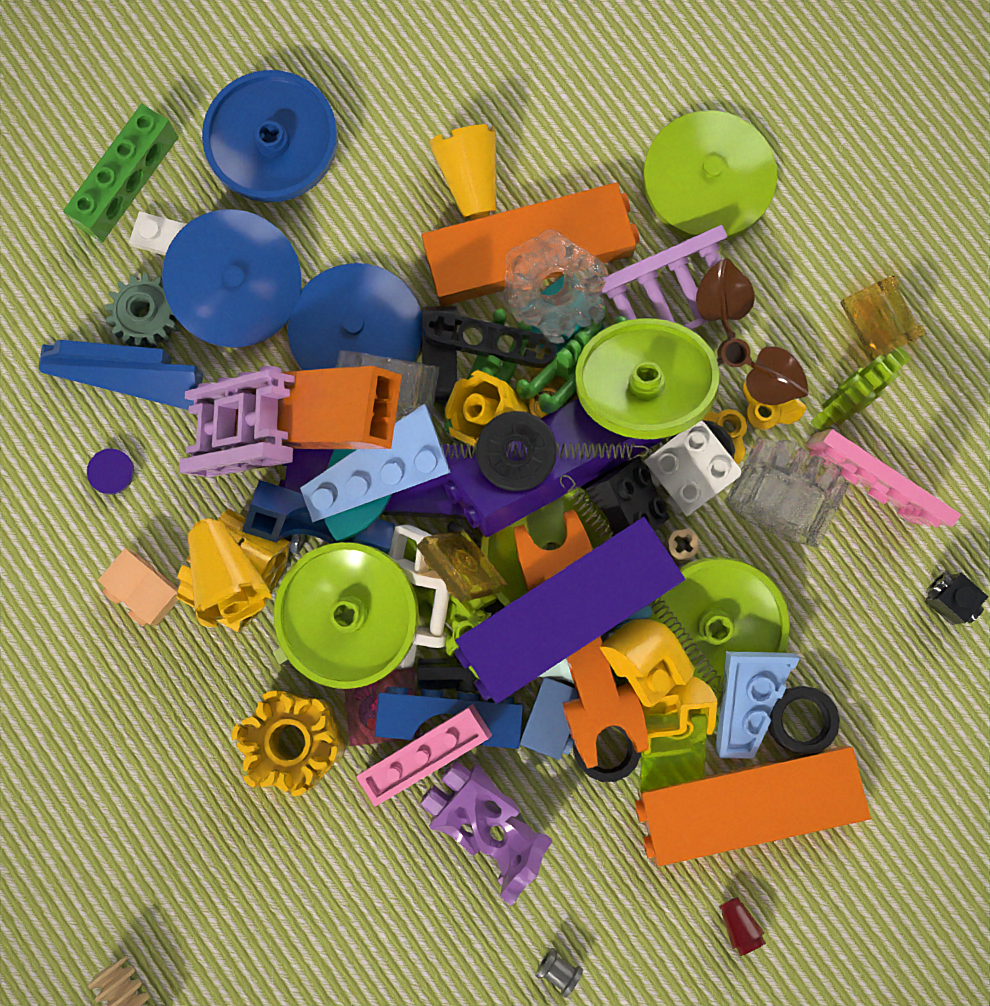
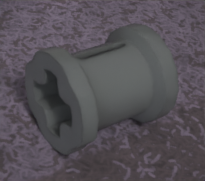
(559, 972)

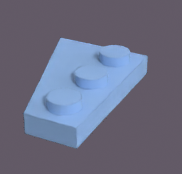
(751, 689)

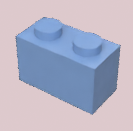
(546, 725)

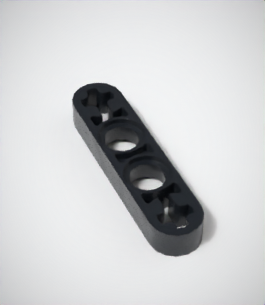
(490, 334)

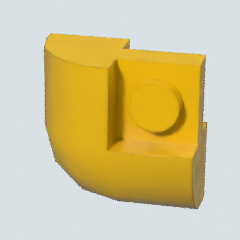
(648, 658)
(687, 699)

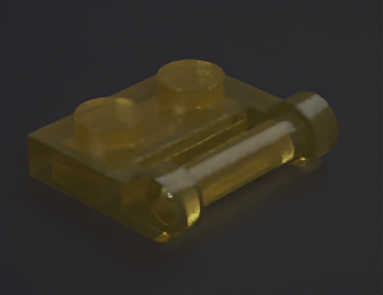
(874, 322)

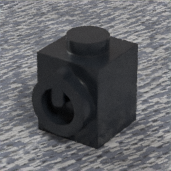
(956, 598)

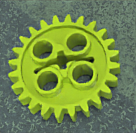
(860, 389)

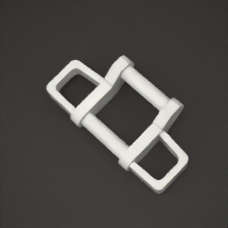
(421, 576)

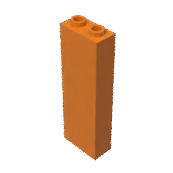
(471, 255)
(339, 408)
(752, 805)

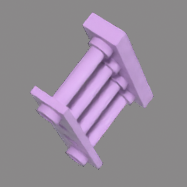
(646, 274)

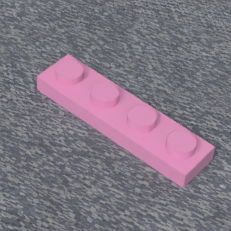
(424, 755)

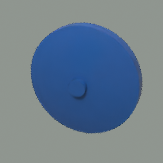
(270, 136)
(231, 278)
(355, 311)

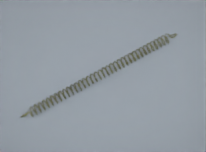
(560, 455)
(600, 527)

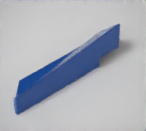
(122, 369)

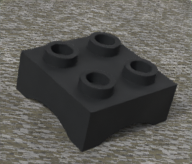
(628, 496)

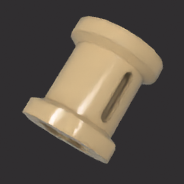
(691, 546)

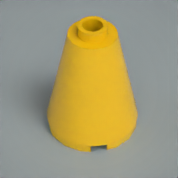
(469, 168)
(222, 576)

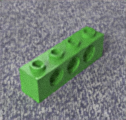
(121, 173)

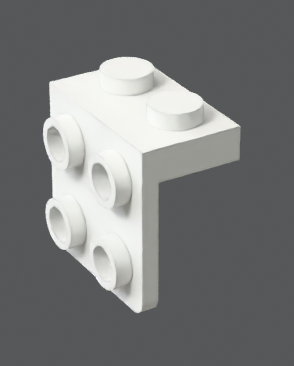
(692, 468)

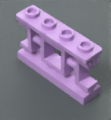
(255, 422)

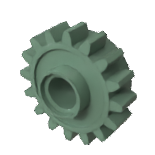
(128, 304)

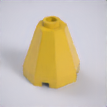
(477, 402)

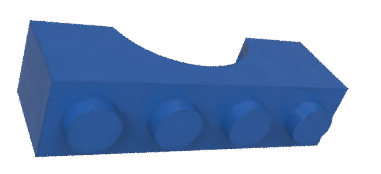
(283, 512)
(402, 714)

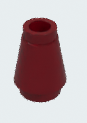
(741, 927)

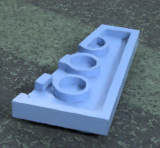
(379, 472)

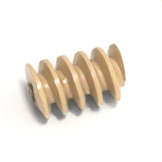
(117, 987)

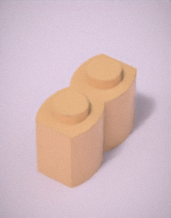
(139, 587)

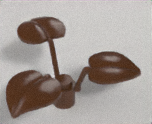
(730, 295)

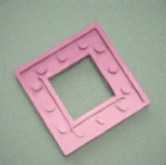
(884, 482)

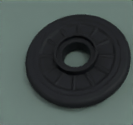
(516, 474)

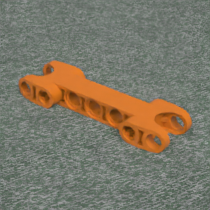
(599, 699)

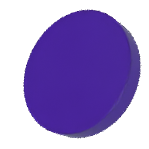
(110, 471)

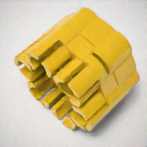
(265, 555)
(260, 742)

